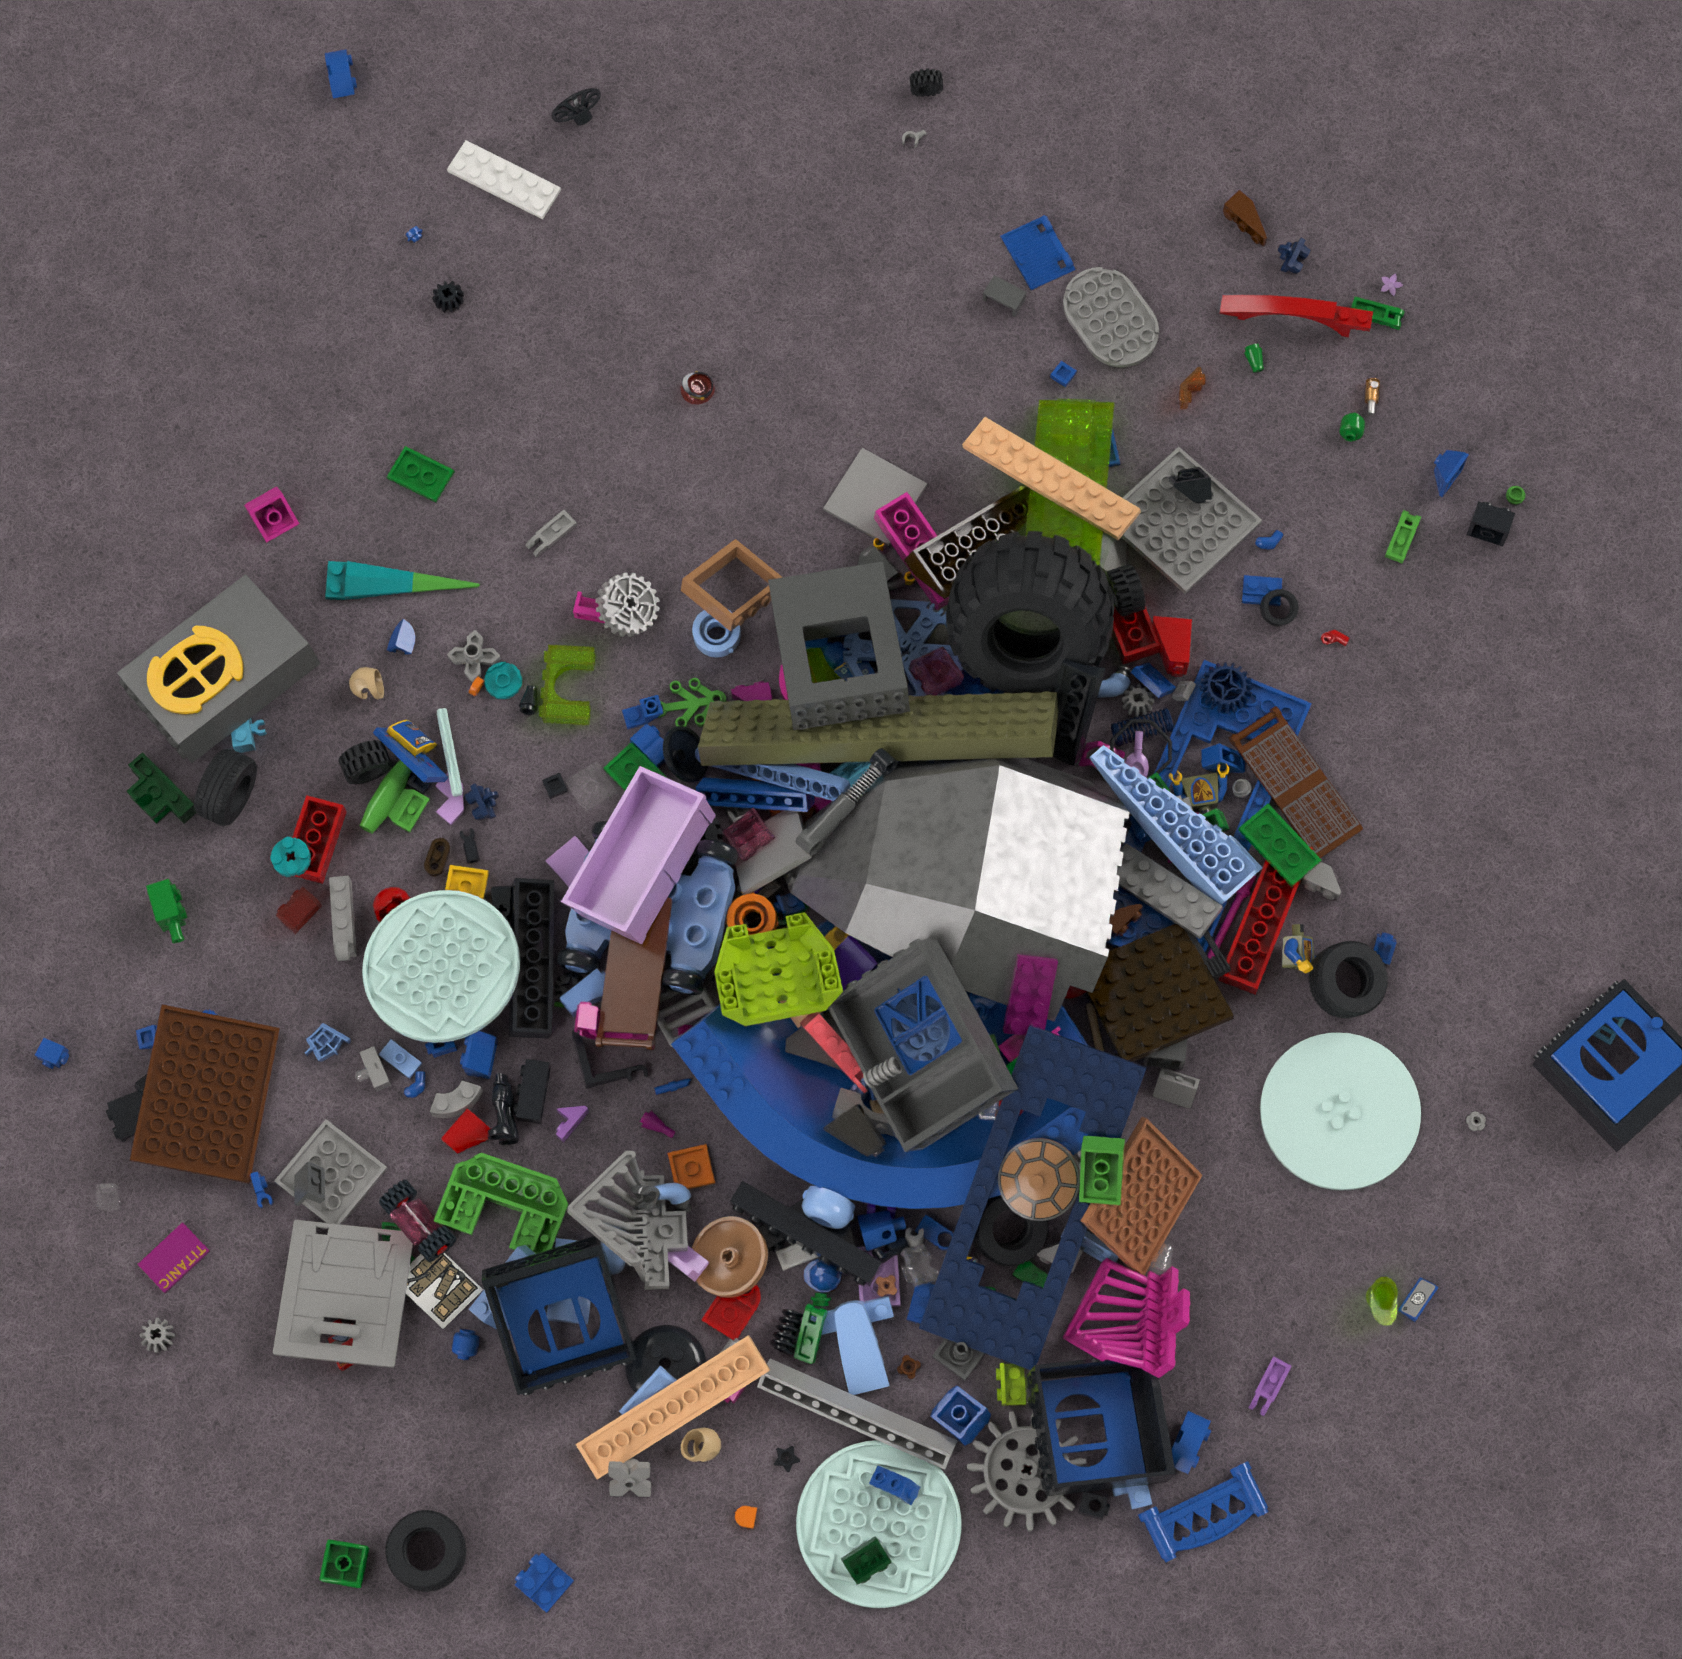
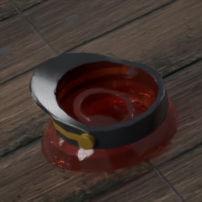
(697, 388)

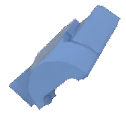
(325, 1042)

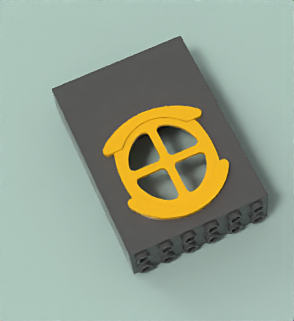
(261, 663)

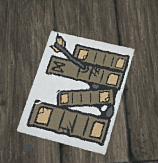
(440, 1288)

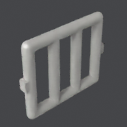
(667, 1028)

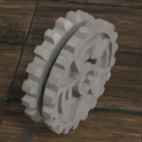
(627, 604)

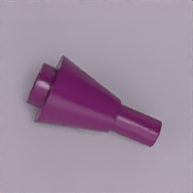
(653, 1122)

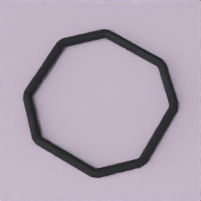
(1157, 728)

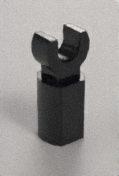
(470, 847)

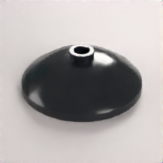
(679, 754)

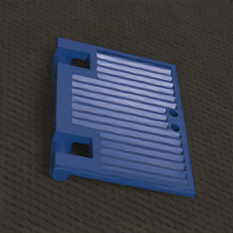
(1037, 252)

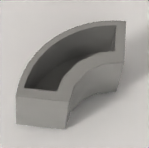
(457, 1101)

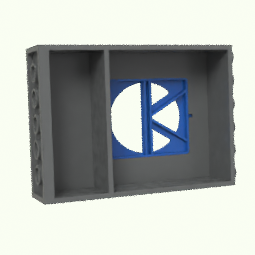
(931, 1094)

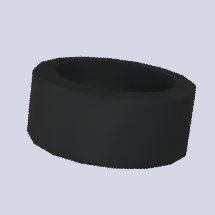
(1293, 607)

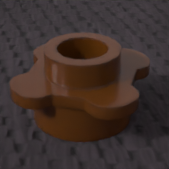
(902, 1369)

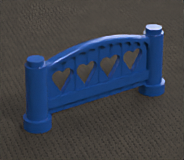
(1162, 1524)

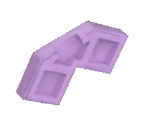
(454, 806)

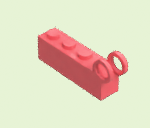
(833, 1046)

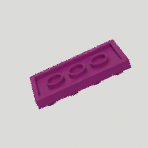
(1030, 994)

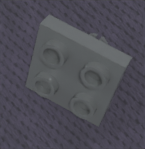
(957, 1357)

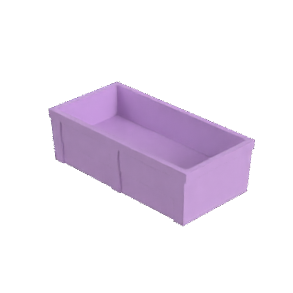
(639, 854)

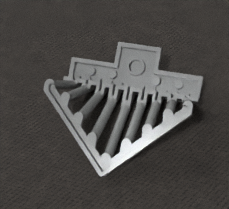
(654, 1229)

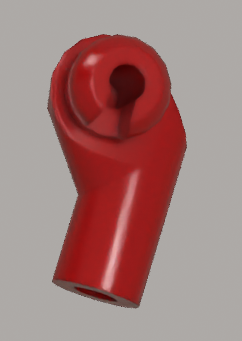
(1334, 636)

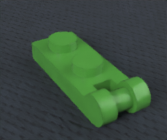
(1402, 537)

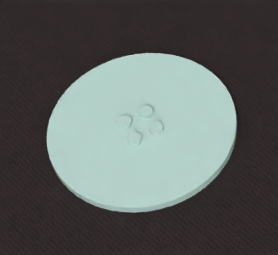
(441, 966)
(1340, 1111)
(845, 1511)

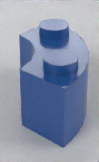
(339, 72)
(1188, 1441)

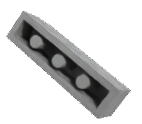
(342, 917)

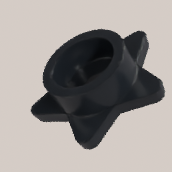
(787, 1464)

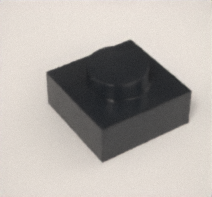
(418, 785)
(554, 785)

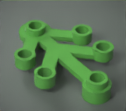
(692, 703)

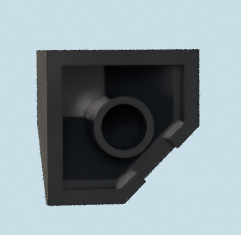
(1193, 484)

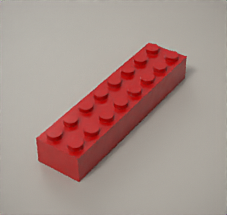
(1259, 930)

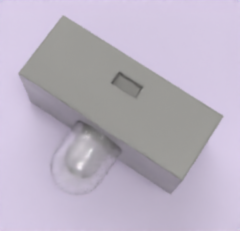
(373, 1070)

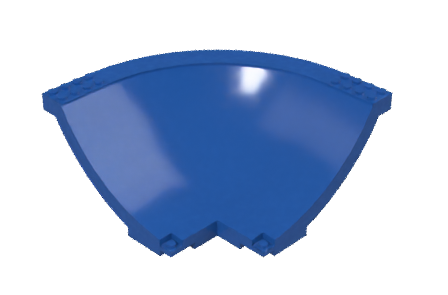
(788, 1099)

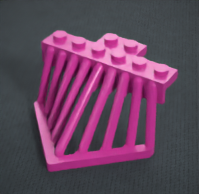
(1161, 1317)

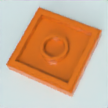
(692, 1167)

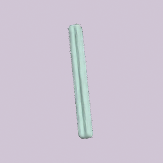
(449, 752)

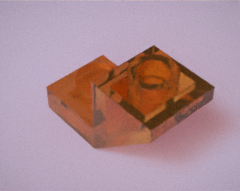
(1191, 383)

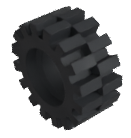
(926, 82)

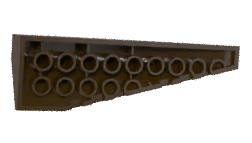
(942, 557)

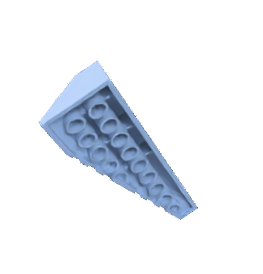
(1200, 851)

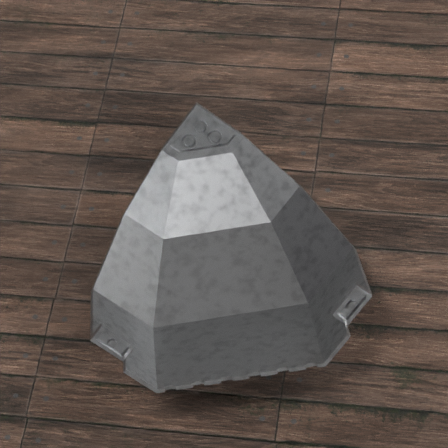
(981, 860)

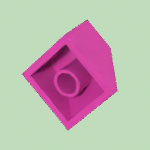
(271, 514)

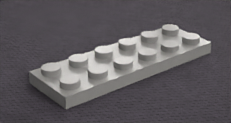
(1166, 892)

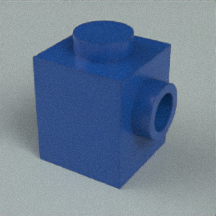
(52, 1054)

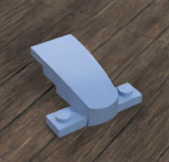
(858, 1342)

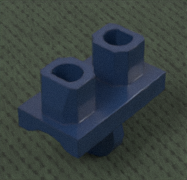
(1291, 253)
(485, 800)

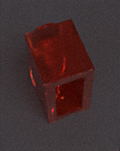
(298, 910)

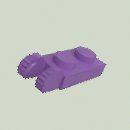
(1270, 1383)

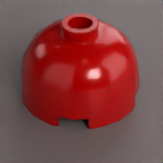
(387, 900)

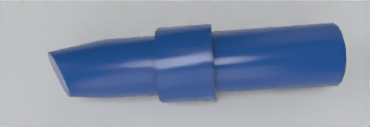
(672, 1086)

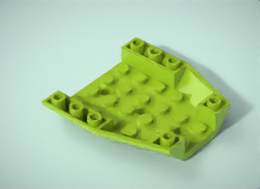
(800, 954)

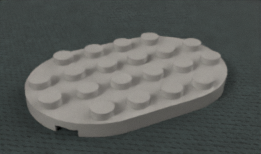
(1110, 317)

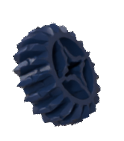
(1233, 689)

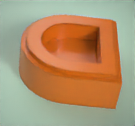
(746, 1516)

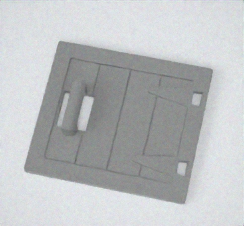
(347, 1279)

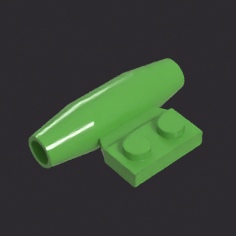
(395, 801)

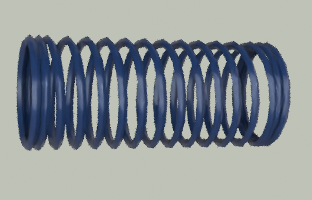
(1166, 717)

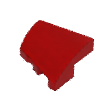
(466, 1132)

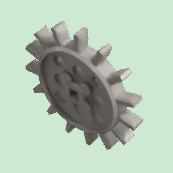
(993, 1472)

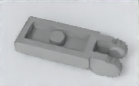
(552, 532)

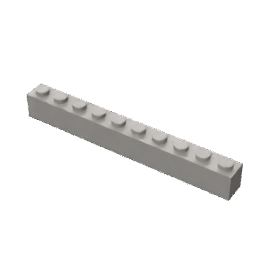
(858, 1414)

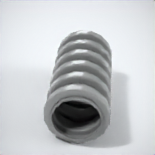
(882, 1072)

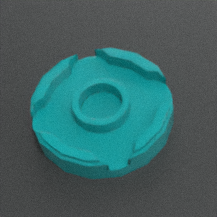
(508, 681)

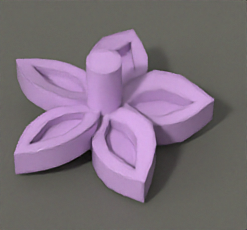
(1390, 284)

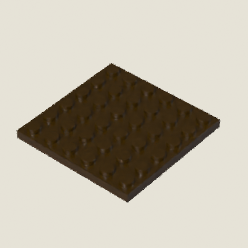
(1157, 994)

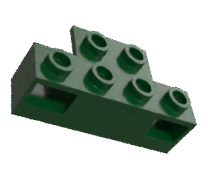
(157, 793)

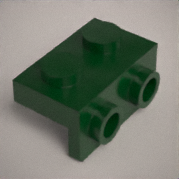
(866, 1561)

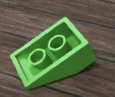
(1101, 1170)

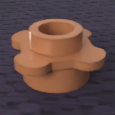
(891, 1287)

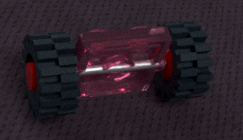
(416, 1221)

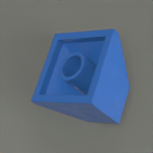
(1448, 468)

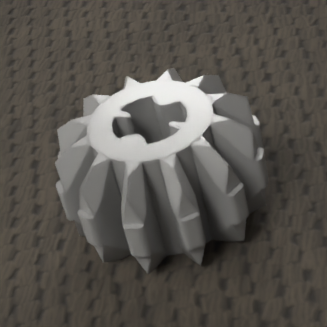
(1140, 706)
(158, 1327)

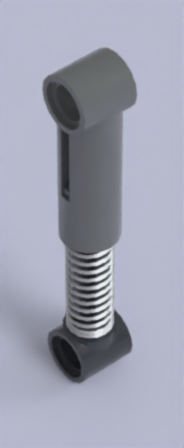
(812, 838)

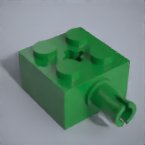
(167, 908)

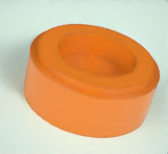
(476, 686)

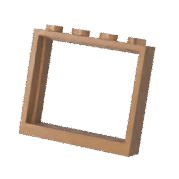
(691, 583)

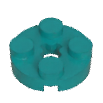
(289, 846)

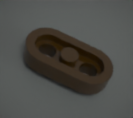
(437, 857)

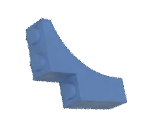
(587, 990)

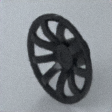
(581, 112)

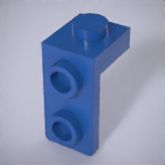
(895, 1484)

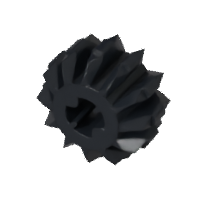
(446, 290)

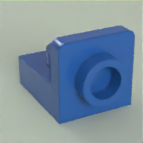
(788, 905)
(1385, 946)

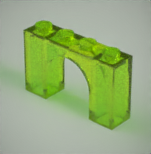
(559, 660)

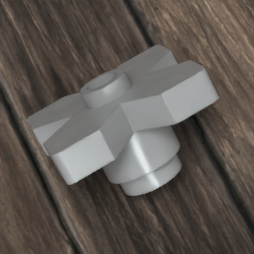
(473, 656)
(629, 1476)

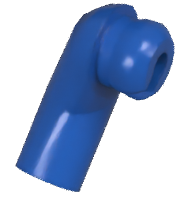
(1269, 542)
(417, 1087)

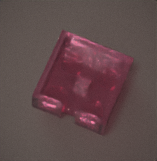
(936, 672)
(749, 835)

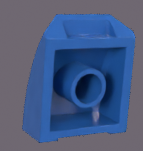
(961, 1415)

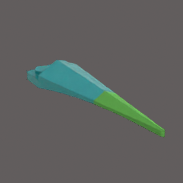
(359, 580)

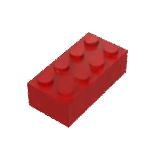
(1134, 636)
(319, 829)

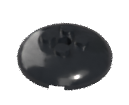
(661, 1344)

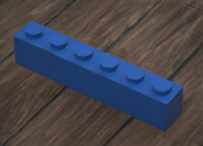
(753, 794)

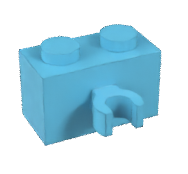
(244, 735)

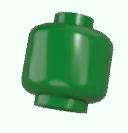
(1352, 427)

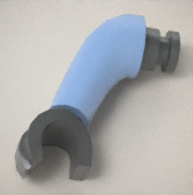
(674, 1192)

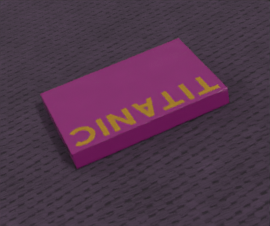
(173, 1258)

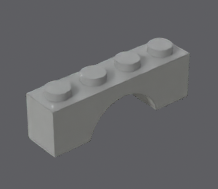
(848, 1099)

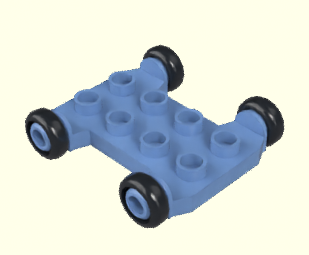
(694, 928)

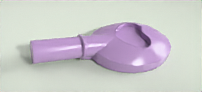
(1136, 758)

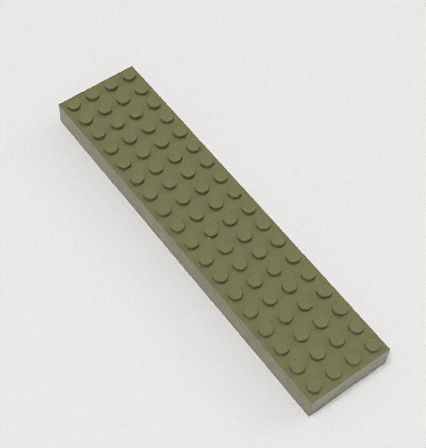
(932, 730)

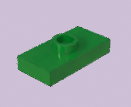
(1030, 1273)

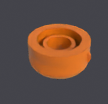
(750, 903)

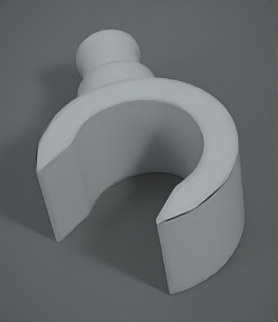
(916, 136)

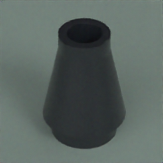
(528, 703)

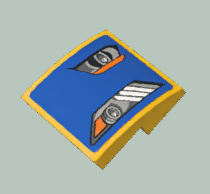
(411, 737)

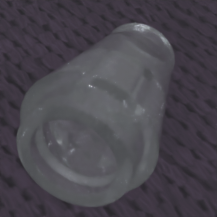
(1163, 1259)

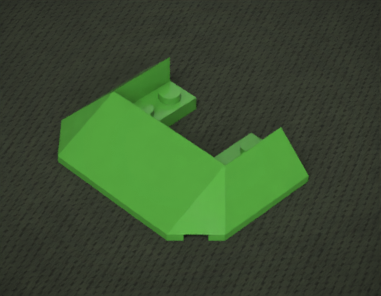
(510, 1186)

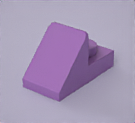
(574, 1116)

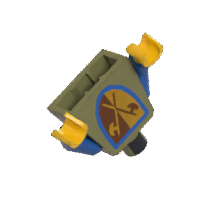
(1203, 790)
(1298, 950)

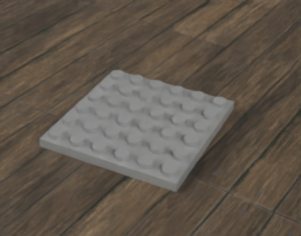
(1180, 535)

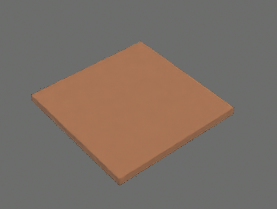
(1153, 1195)

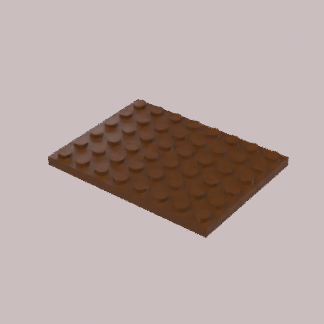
(204, 1094)

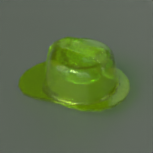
(1383, 1300)

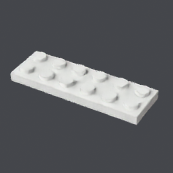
(504, 179)

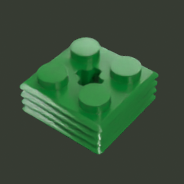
(337, 1552)

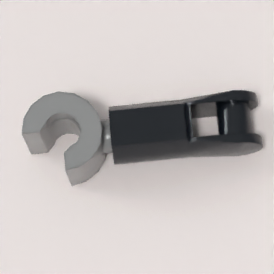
(896, 1247)

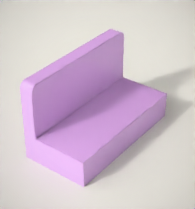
(688, 1262)

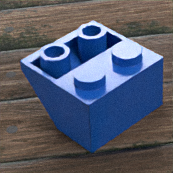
(479, 1054)

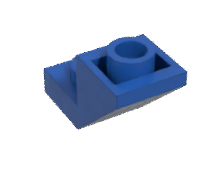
(647, 711)

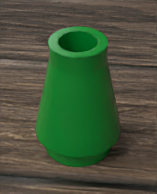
(1254, 356)

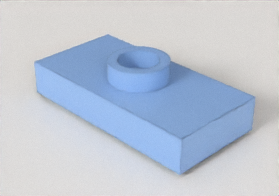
(400, 1059)

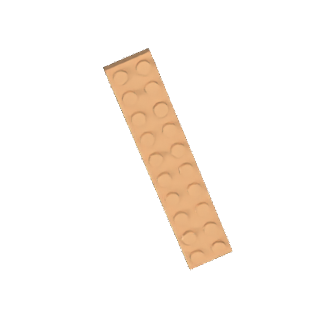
(1051, 478)
(673, 1406)

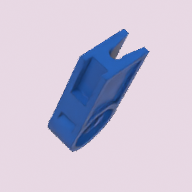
(932, 1230)

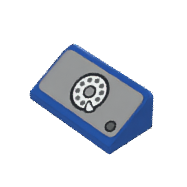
(1418, 1299)

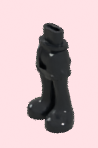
(503, 1101)

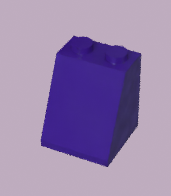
(853, 961)

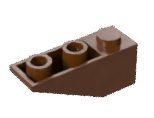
(1244, 214)

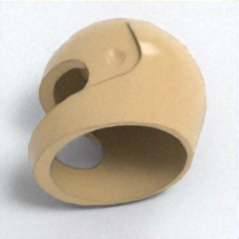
(367, 678)
(710, 1448)

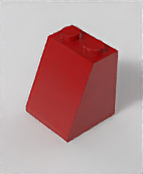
(1175, 643)

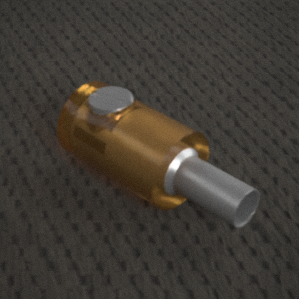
(1372, 394)

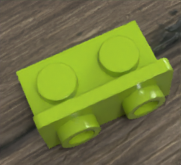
(1011, 1385)

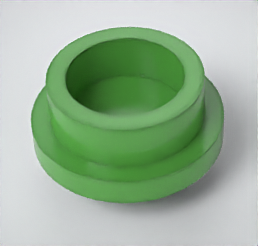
(1515, 495)

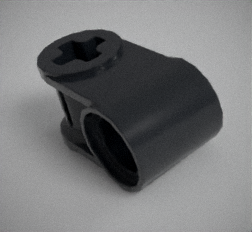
(502, 900)

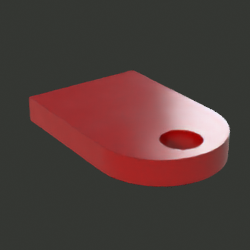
(732, 1314)

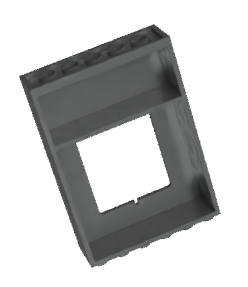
(832, 606)

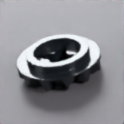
(564, 980)

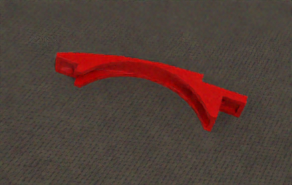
(1325, 312)

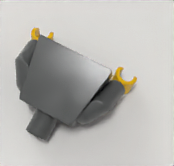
(893, 576)

